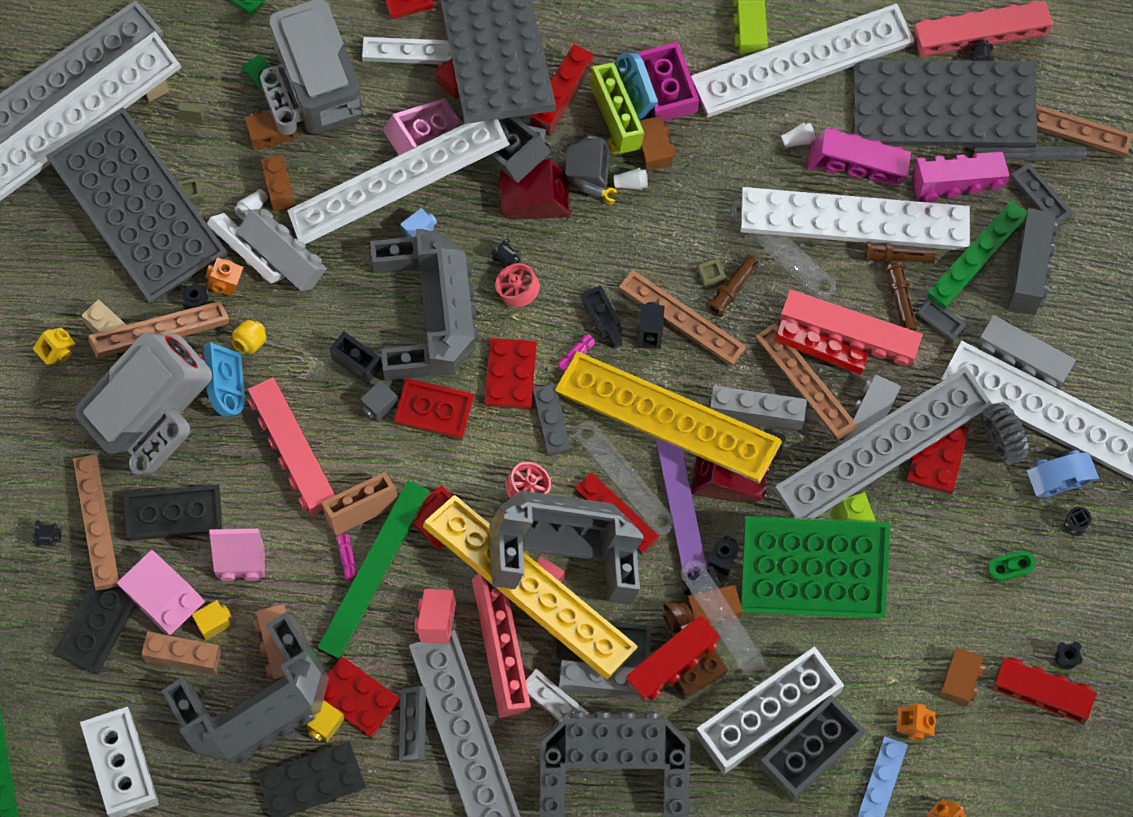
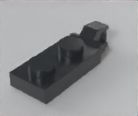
(603, 315)

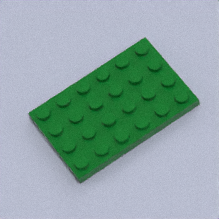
(815, 566)

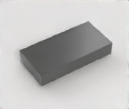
(941, 320)

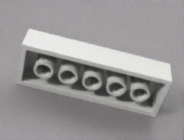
(768, 710)

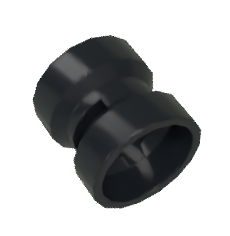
(1076, 526)

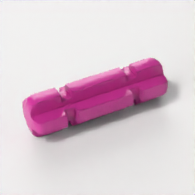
(587, 342)
(346, 556)

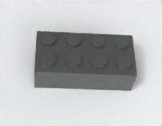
(522, 154)
(1033, 261)
(812, 748)

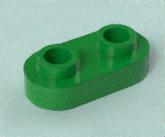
(1010, 566)

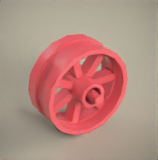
(523, 294)
(534, 474)

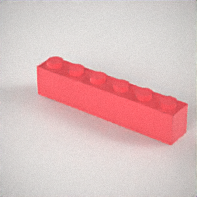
(992, 25)
(852, 328)
(291, 445)
(501, 649)

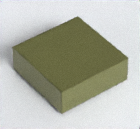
(191, 112)
(192, 189)
(711, 272)

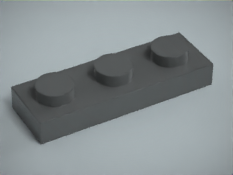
(1040, 193)
(551, 420)
(412, 724)

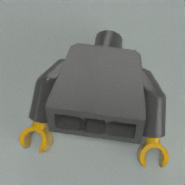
(588, 166)

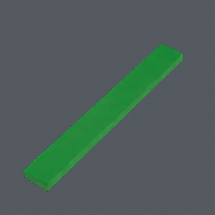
(373, 569)

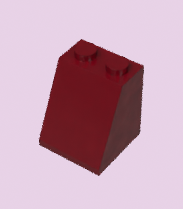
(538, 195)
(720, 483)

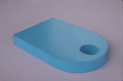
(636, 83)
(226, 379)

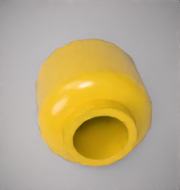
(248, 337)

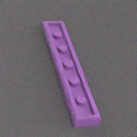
(681, 504)

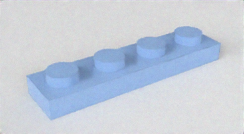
(883, 778)

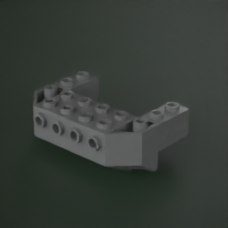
(445, 304)
(565, 529)
(265, 715)
(614, 743)

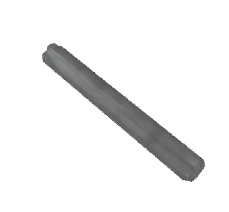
(1036, 153)

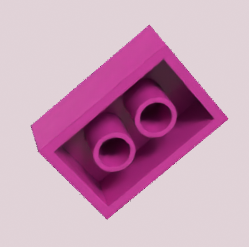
(670, 82)

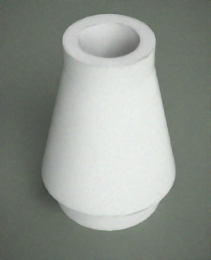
(798, 136)
(633, 179)
(252, 202)

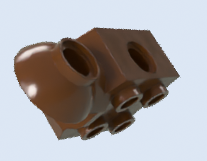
(710, 666)

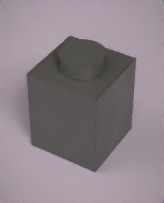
(378, 401)

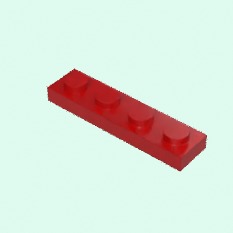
(821, 347)
(595, 490)

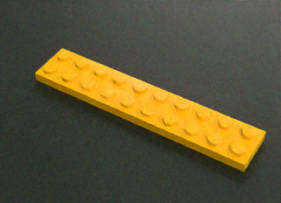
(668, 416)
(537, 592)

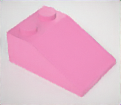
(419, 125)
(237, 554)
(160, 592)

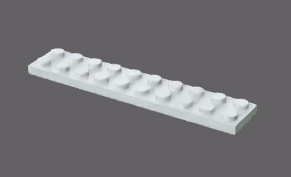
(802, 60)
(97, 98)
(396, 178)
(855, 219)
(1049, 409)

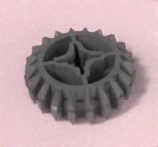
(1005, 433)

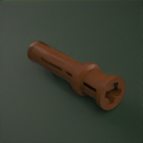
(888, 249)
(900, 287)
(727, 293)

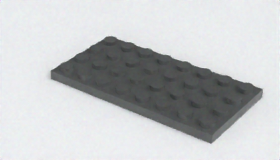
(497, 59)
(946, 102)
(136, 205)

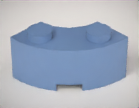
(1062, 474)

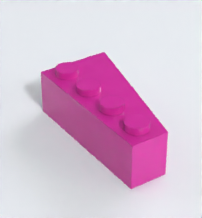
(858, 157)
(959, 175)

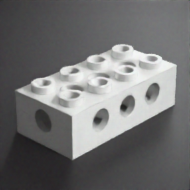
(104, 756)

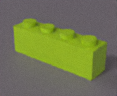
(751, 26)
(616, 108)

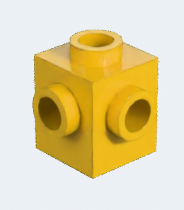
(54, 346)

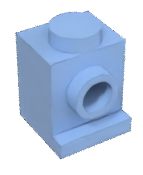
(418, 220)

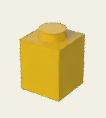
(212, 619)
(325, 723)

